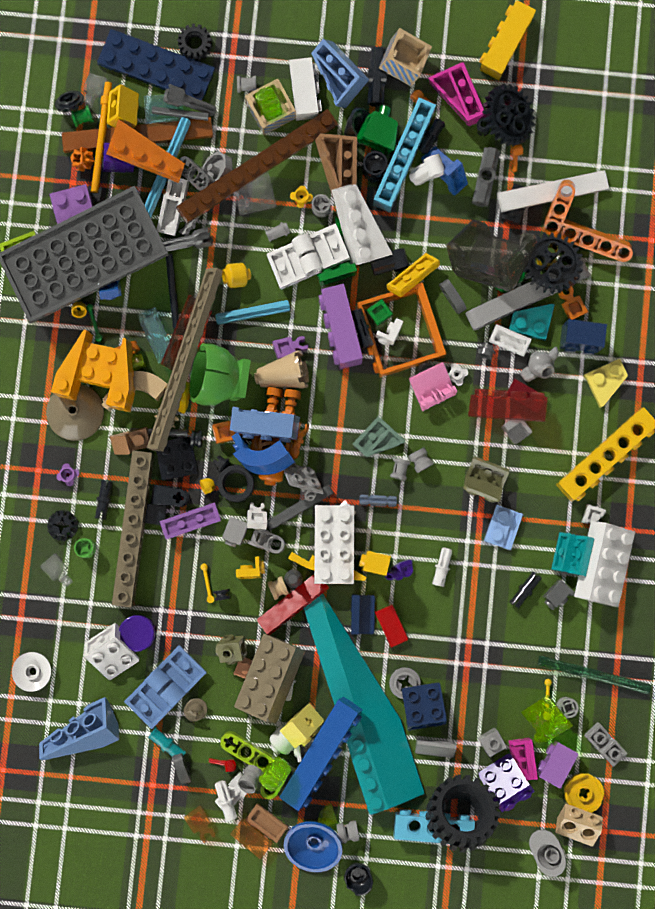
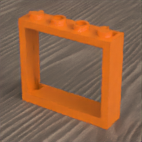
(430, 322)

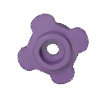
(61, 476)

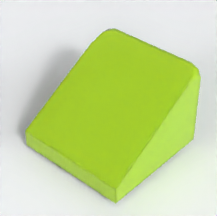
(138, 362)

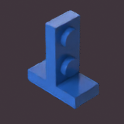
(454, 171)

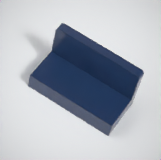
(362, 614)

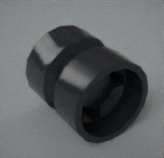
(374, 166)

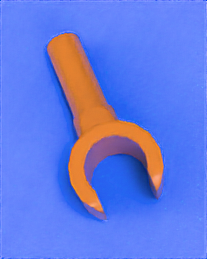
(418, 94)
(515, 152)

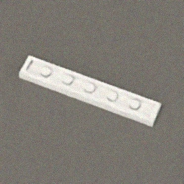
(545, 192)

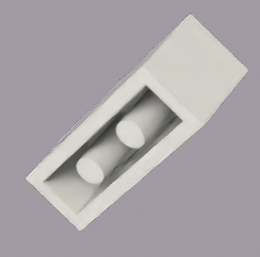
(304, 88)

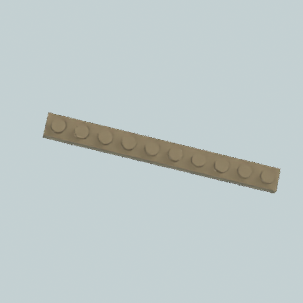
(184, 360)

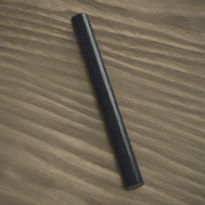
(172, 289)

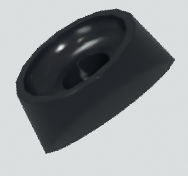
(355, 121)

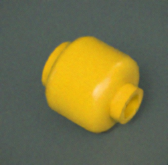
(236, 275)

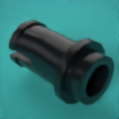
(482, 130)

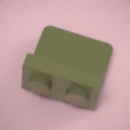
(485, 479)

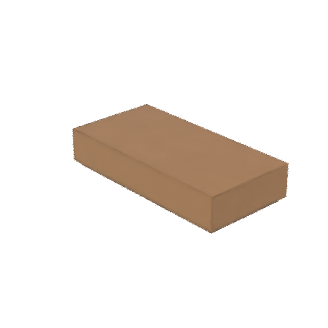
(267, 822)

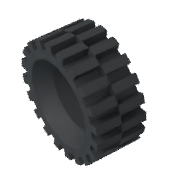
(478, 798)

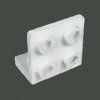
(109, 653)

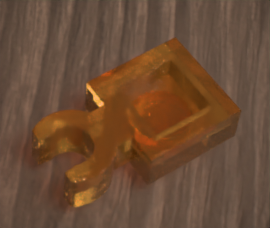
(198, 821)

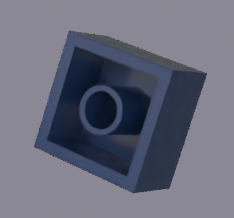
(583, 337)

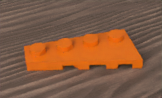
(141, 152)

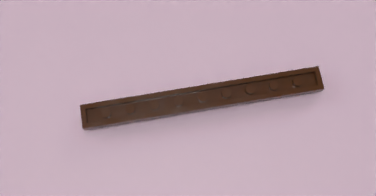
(256, 166)

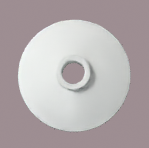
(22, 675)

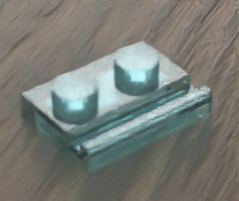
(157, 101)

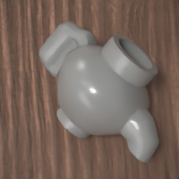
(540, 365)

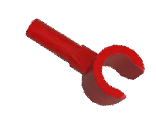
(230, 765)

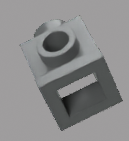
(557, 594)

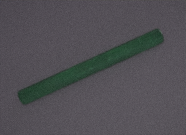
(594, 674)

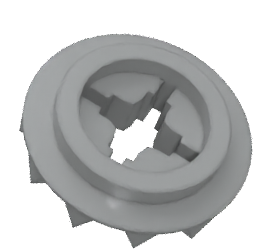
(401, 673)

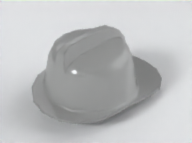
(548, 853)

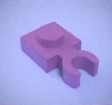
(286, 346)

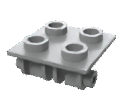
(305, 479)

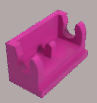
(523, 754)

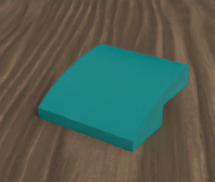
(572, 553)

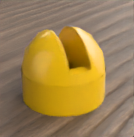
(74, 310)
(207, 485)

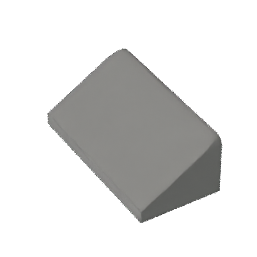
(435, 748)

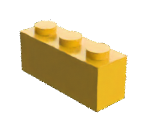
(374, 563)

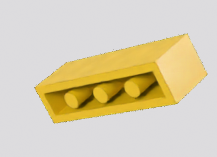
(507, 40)

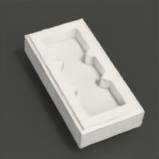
(510, 340)

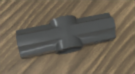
(483, 187)

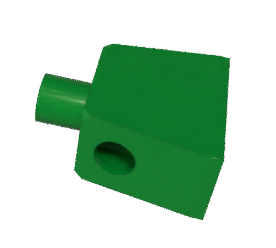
(379, 131)

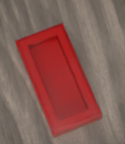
(391, 625)

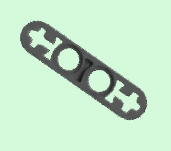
(298, 508)

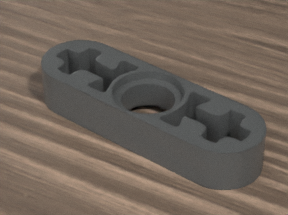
(202, 175)

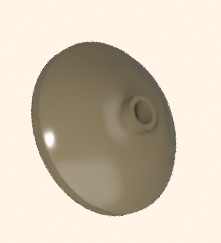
(83, 422)

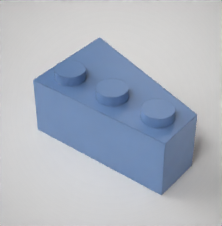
(264, 424)

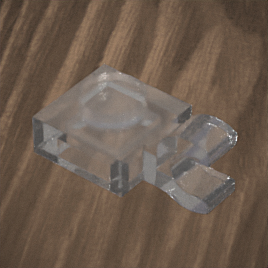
(93, 87)
(56, 568)

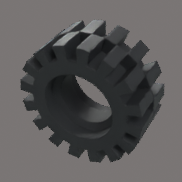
(191, 32)

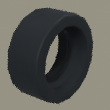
(235, 469)

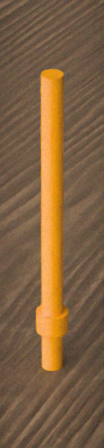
(101, 138)

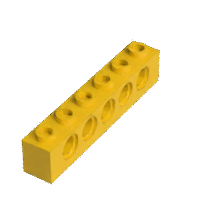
(568, 484)

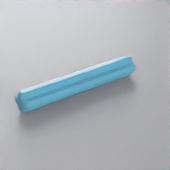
(252, 312)

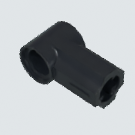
(396, 262)

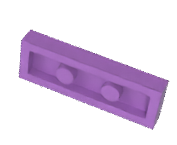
(190, 521)

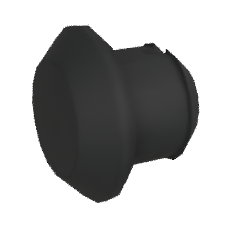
(222, 463)

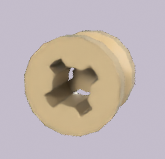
(278, 588)

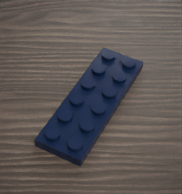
(154, 65)

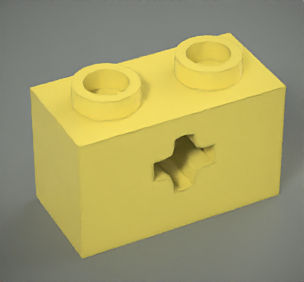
(302, 726)

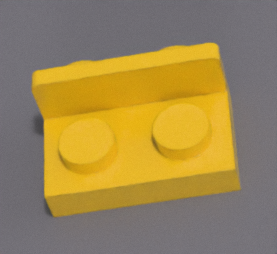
(249, 572)

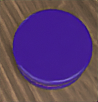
(137, 632)

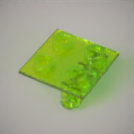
(546, 719)

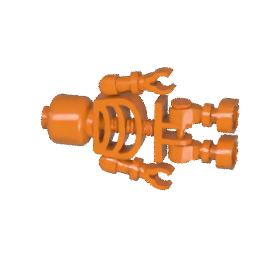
(293, 448)

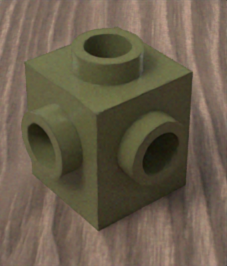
(231, 649)

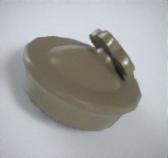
(195, 709)

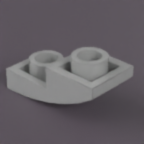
(605, 744)

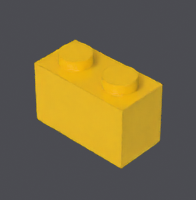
(123, 106)

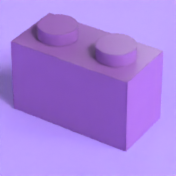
(556, 764)

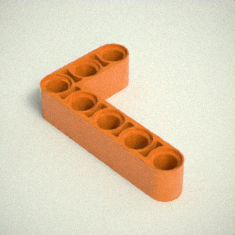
(581, 230)

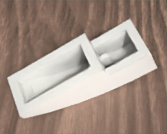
(169, 216)

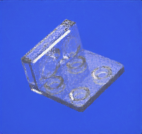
(256, 196)

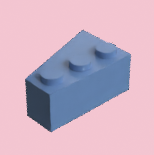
(340, 73)

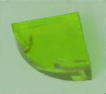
(327, 815)

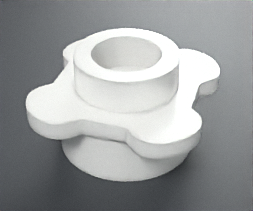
(458, 380)

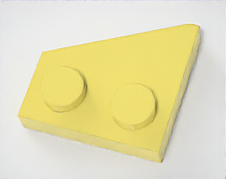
(606, 381)

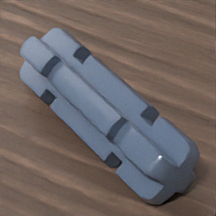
(375, 500)

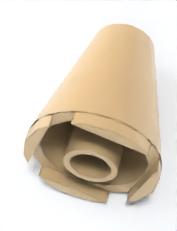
(284, 372)

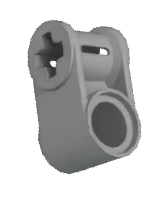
(265, 541)

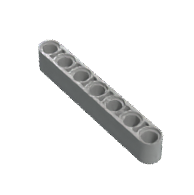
(512, 302)

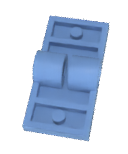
(165, 686)

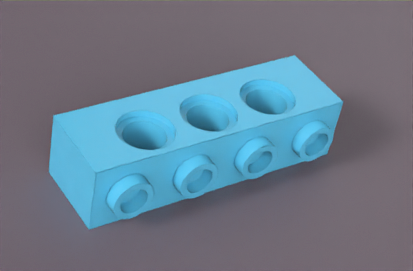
(422, 833)

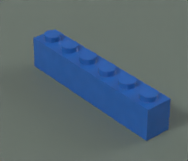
(321, 753)

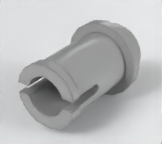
(277, 231)

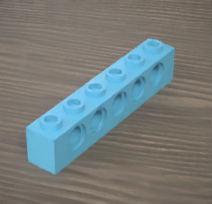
(404, 155)

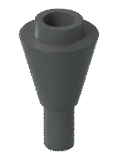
(293, 579)

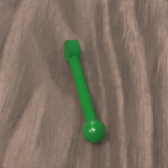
(98, 337)

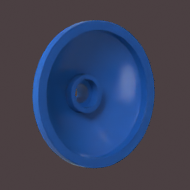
(313, 846)

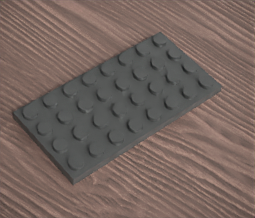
(82, 254)

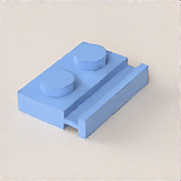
(503, 527)

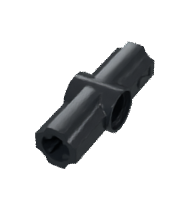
(376, 77)

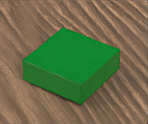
(379, 312)

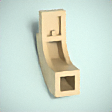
(145, 382)

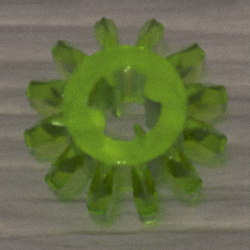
(268, 103)
(274, 774)

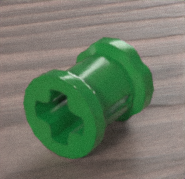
(81, 116)

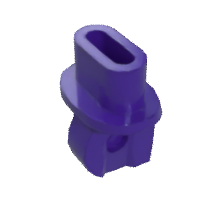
(400, 570)

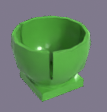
(217, 376)

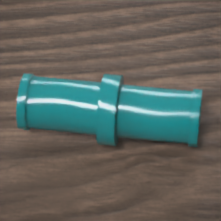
(165, 743)

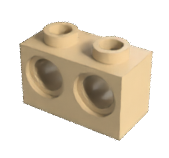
(579, 825)

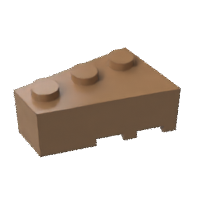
(338, 159)

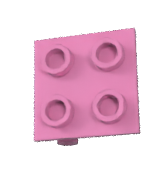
(432, 386)

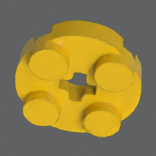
(586, 781)

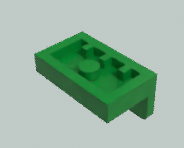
(337, 273)

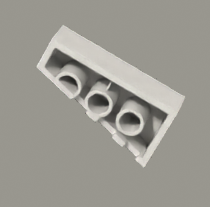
(358, 226)

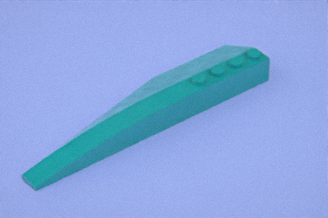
(379, 740)

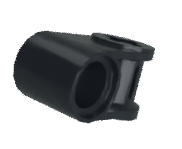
(166, 496)

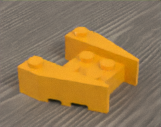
(99, 367)

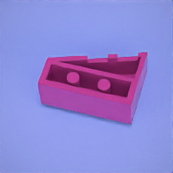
(458, 91)

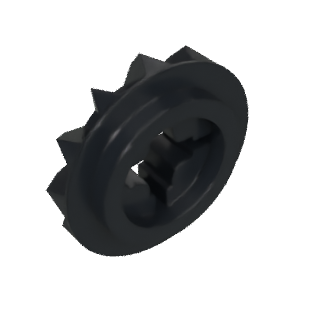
(69, 101)
(68, 532)

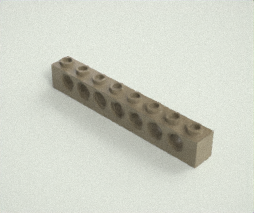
(133, 529)

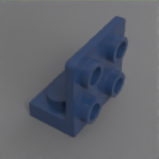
(424, 706)

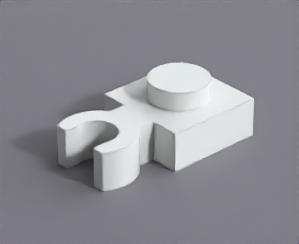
(256, 517)

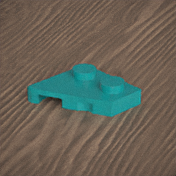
(532, 321)

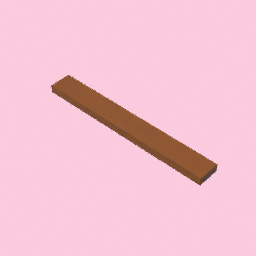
(155, 132)

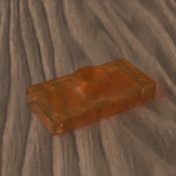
(251, 838)

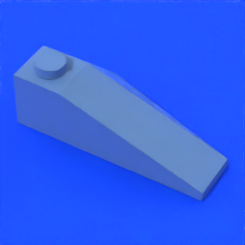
(88, 731)

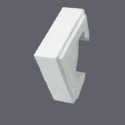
(592, 514)

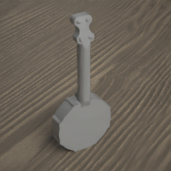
(216, 166)

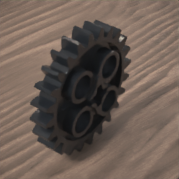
(508, 114)
(564, 274)

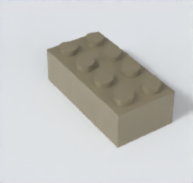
(269, 678)

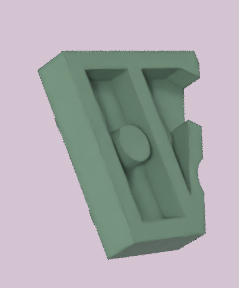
(377, 438)

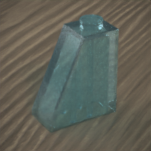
(154, 332)

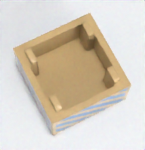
(405, 57)
(288, 109)

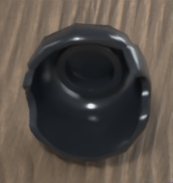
(359, 878)

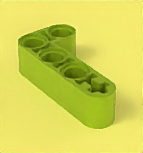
(250, 760)

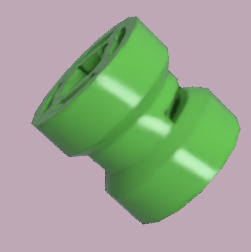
(82, 550)

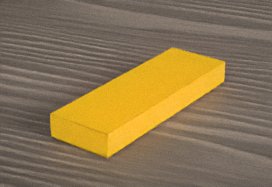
(413, 275)

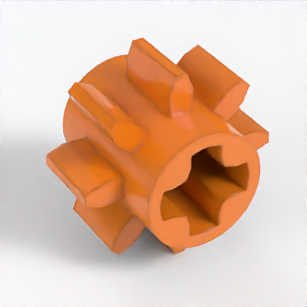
(82, 159)

